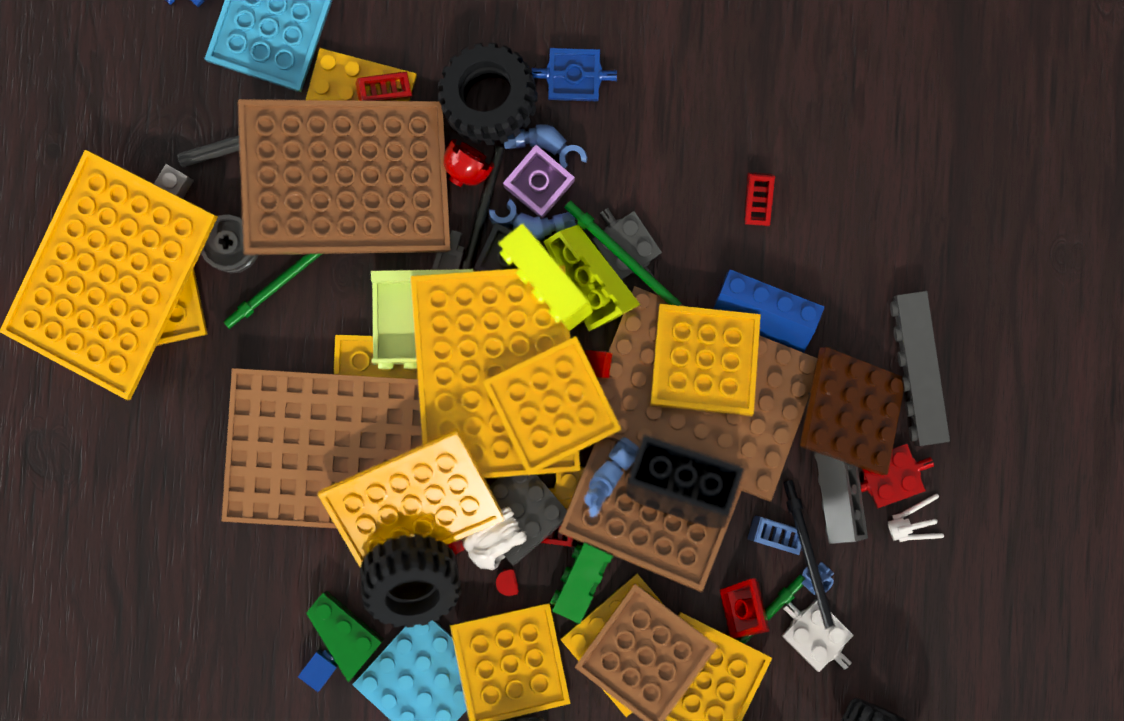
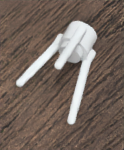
(901, 527)

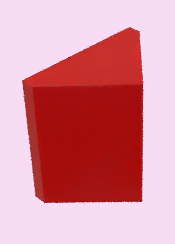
(744, 609)

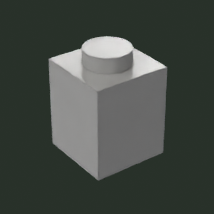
(174, 181)

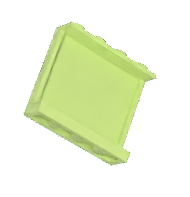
(394, 317)

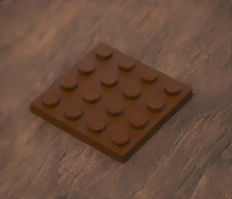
(853, 411)

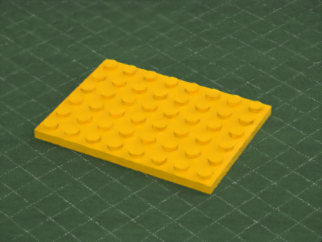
(108, 274)
(465, 334)

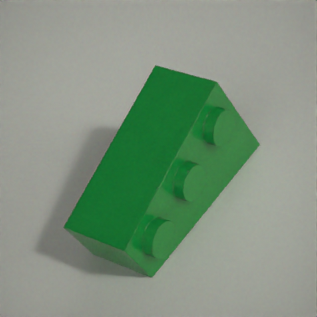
(580, 582)
(343, 633)

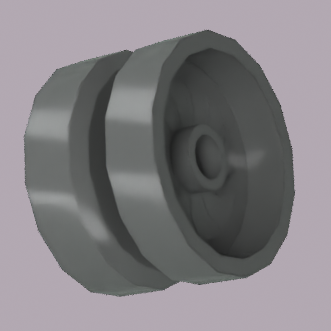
(215, 250)

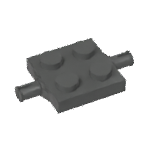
(633, 238)

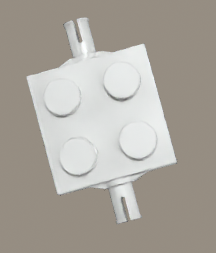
(812, 640)

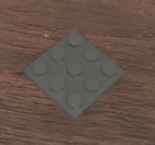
(533, 507)

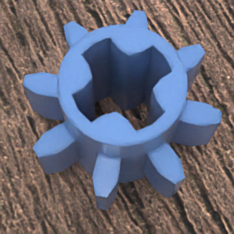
(825, 574)

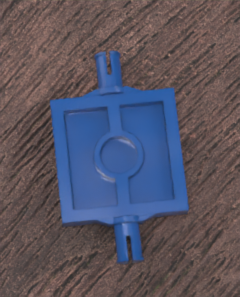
(574, 74)

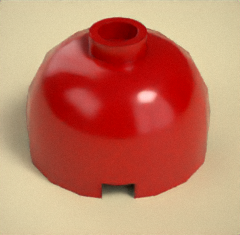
(466, 164)

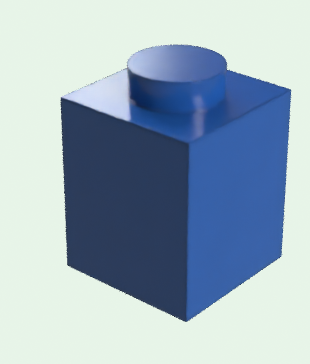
(318, 669)

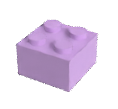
(539, 182)

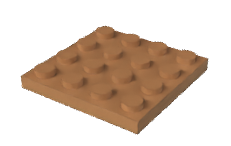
(646, 656)

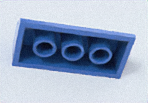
(783, 315)

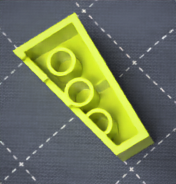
(591, 276)
(546, 277)

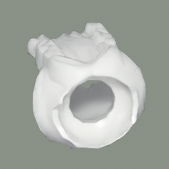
(488, 545)

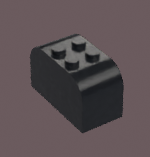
(683, 483)

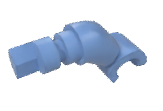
(548, 139)
(538, 227)
(609, 474)

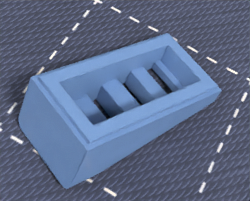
(756, 531)

